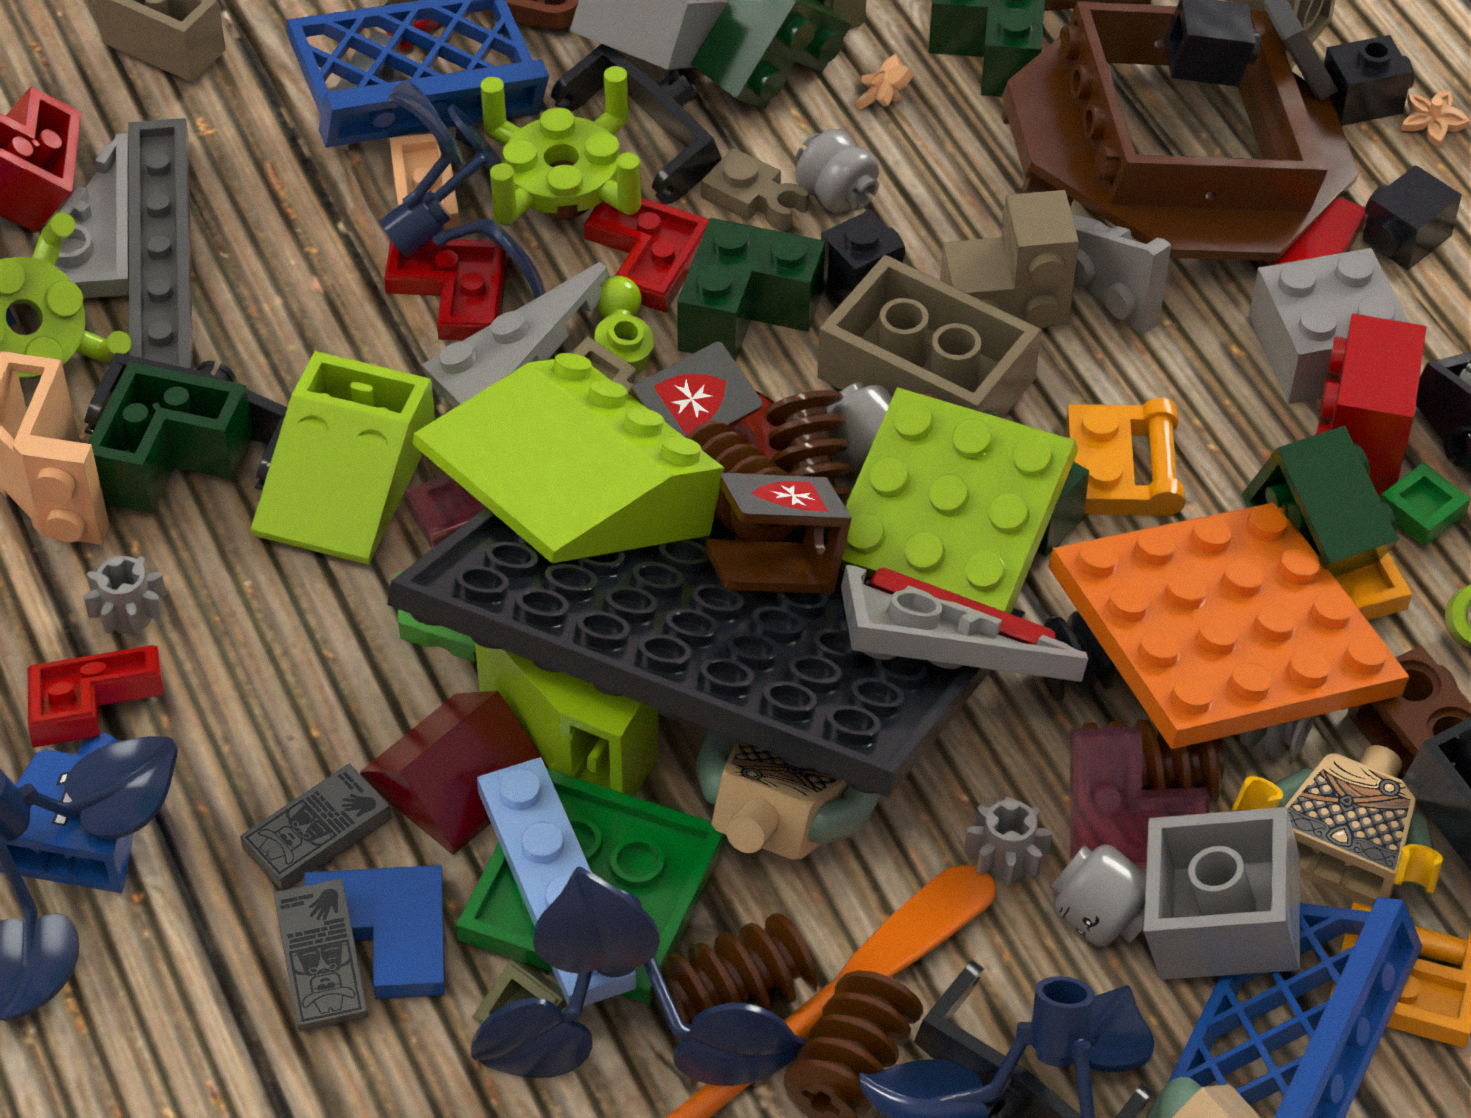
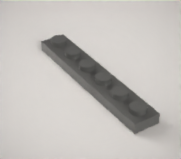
(160, 242)

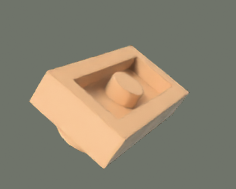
(411, 161)

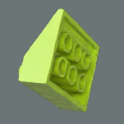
(575, 462)

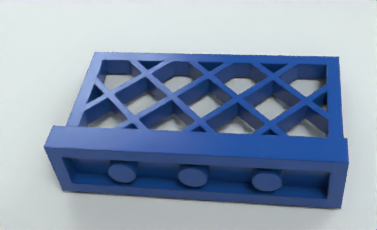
(365, 111)
(1346, 1026)

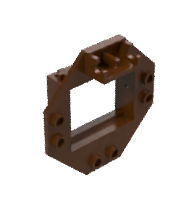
(1205, 207)

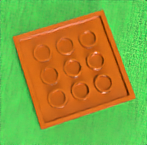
(1226, 624)

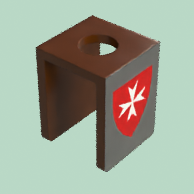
(699, 391)
(782, 565)

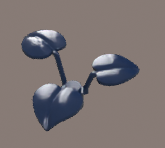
(422, 213)
(116, 795)
(609, 932)
(1064, 1030)

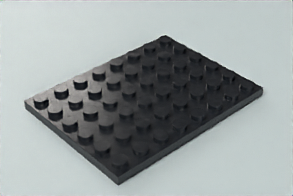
(672, 637)

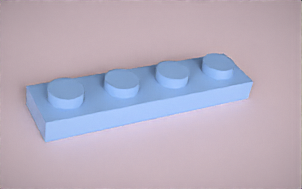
(540, 852)

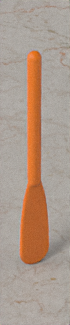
(905, 937)

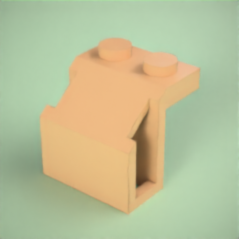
(42, 454)

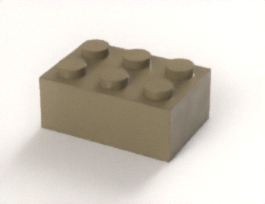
(927, 340)

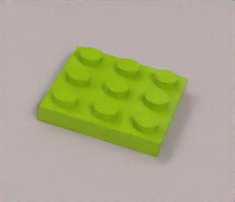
(955, 498)

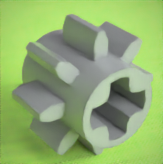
(124, 594)
(1008, 840)

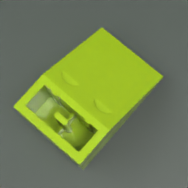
(343, 457)
(573, 723)

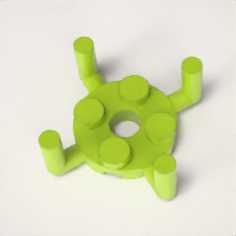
(598, 167)
(56, 302)

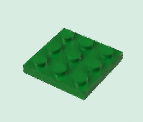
(626, 842)

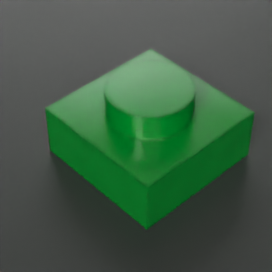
(1425, 504)

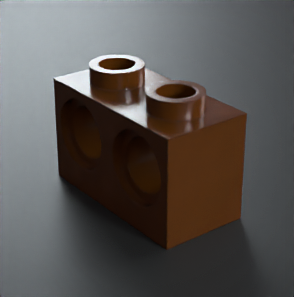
(1423, 711)

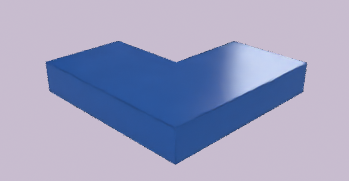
(404, 919)

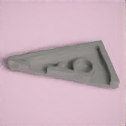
(98, 248)
(1122, 272)
(513, 339)
(945, 633)

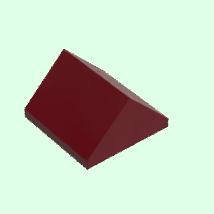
(437, 764)

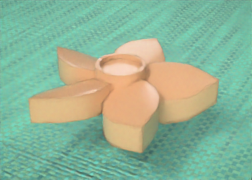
(885, 83)
(1436, 116)

